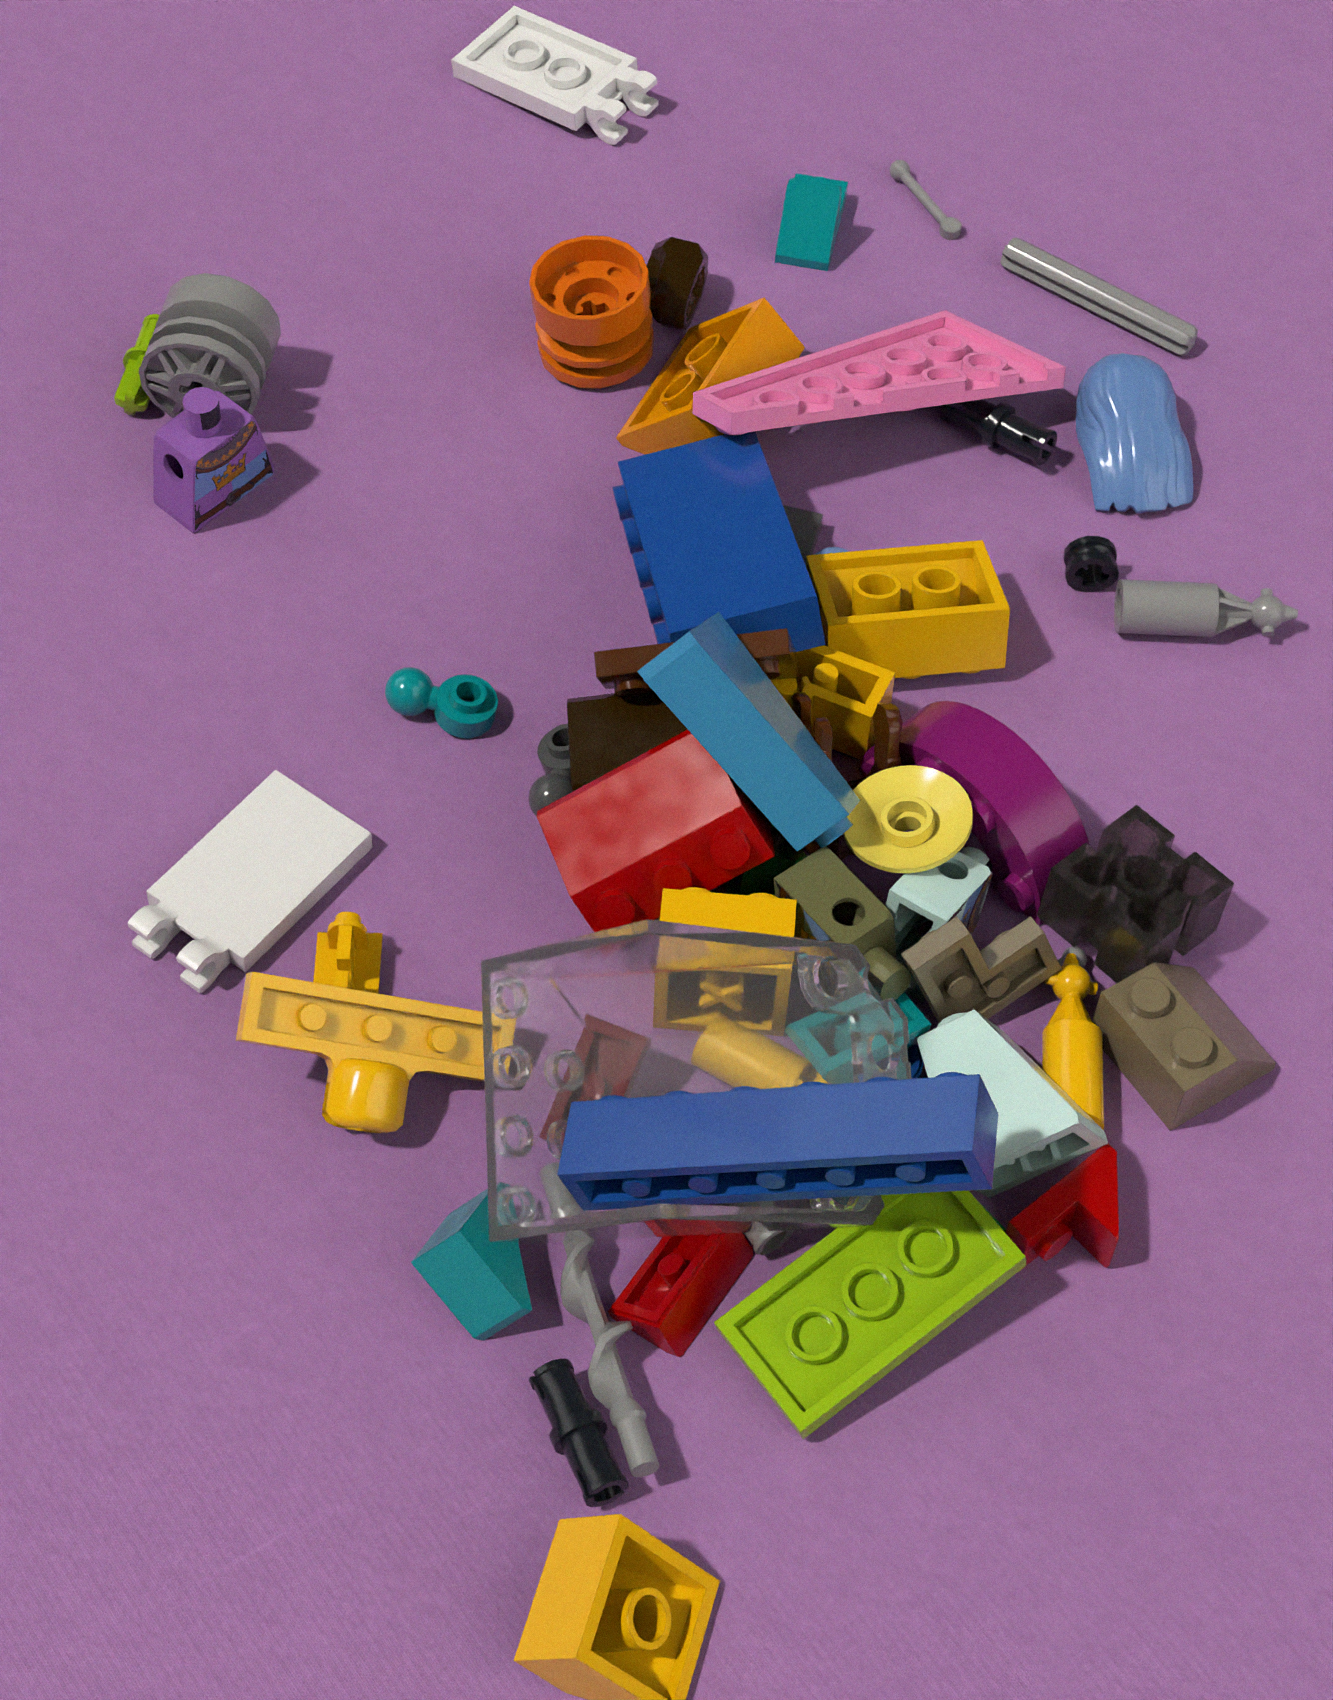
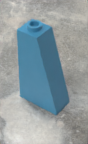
(752, 732)

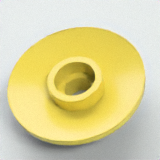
(909, 800)

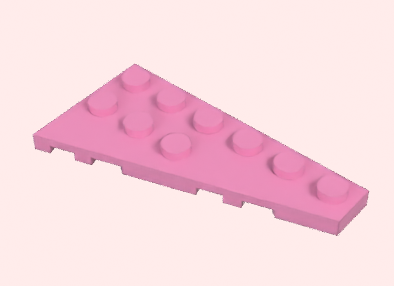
(893, 370)

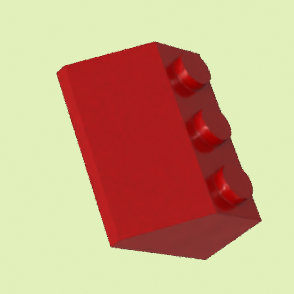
(651, 827)

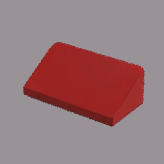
(681, 1287)

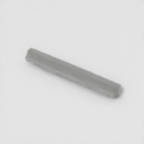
(1099, 296)

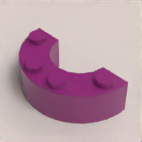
(1014, 796)

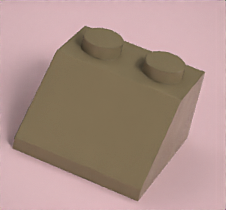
(1177, 1041)

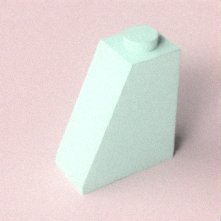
(1036, 1118)

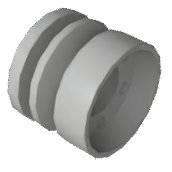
(210, 337)

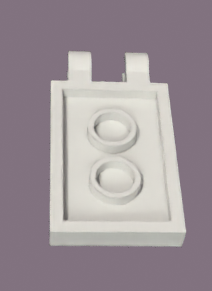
(556, 73)
(249, 880)

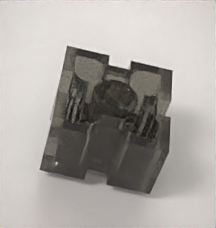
(1134, 896)

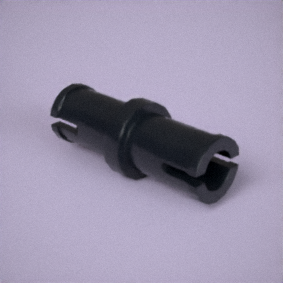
(1002, 427)
(578, 1432)

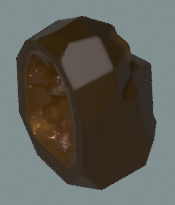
(676, 281)

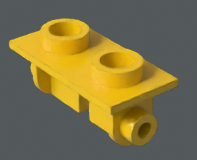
(348, 954)

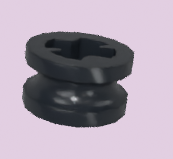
(1090, 564)

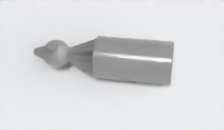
(1192, 609)

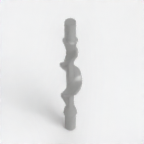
(606, 1370)

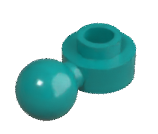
(412, 692)

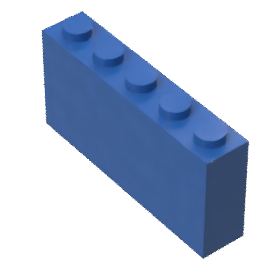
(715, 540)

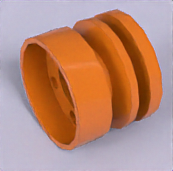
(592, 311)

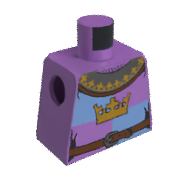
(207, 458)

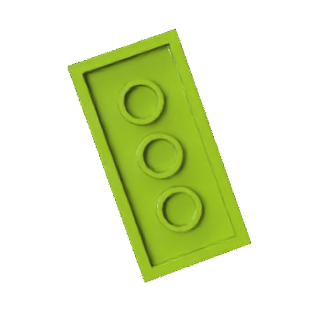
(867, 1301)

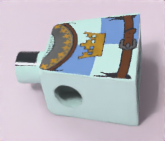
(938, 896)

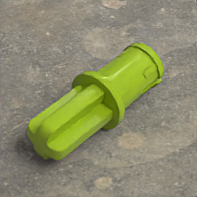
(130, 392)

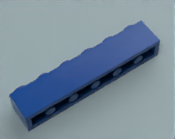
(781, 1143)

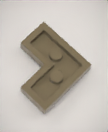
(963, 979)

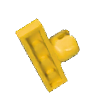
(367, 1042)

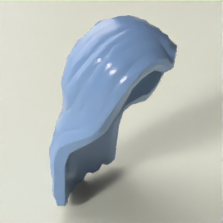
(1133, 436)

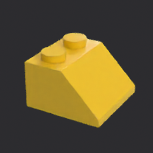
(616, 1613)

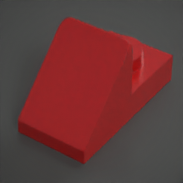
(1076, 1206)

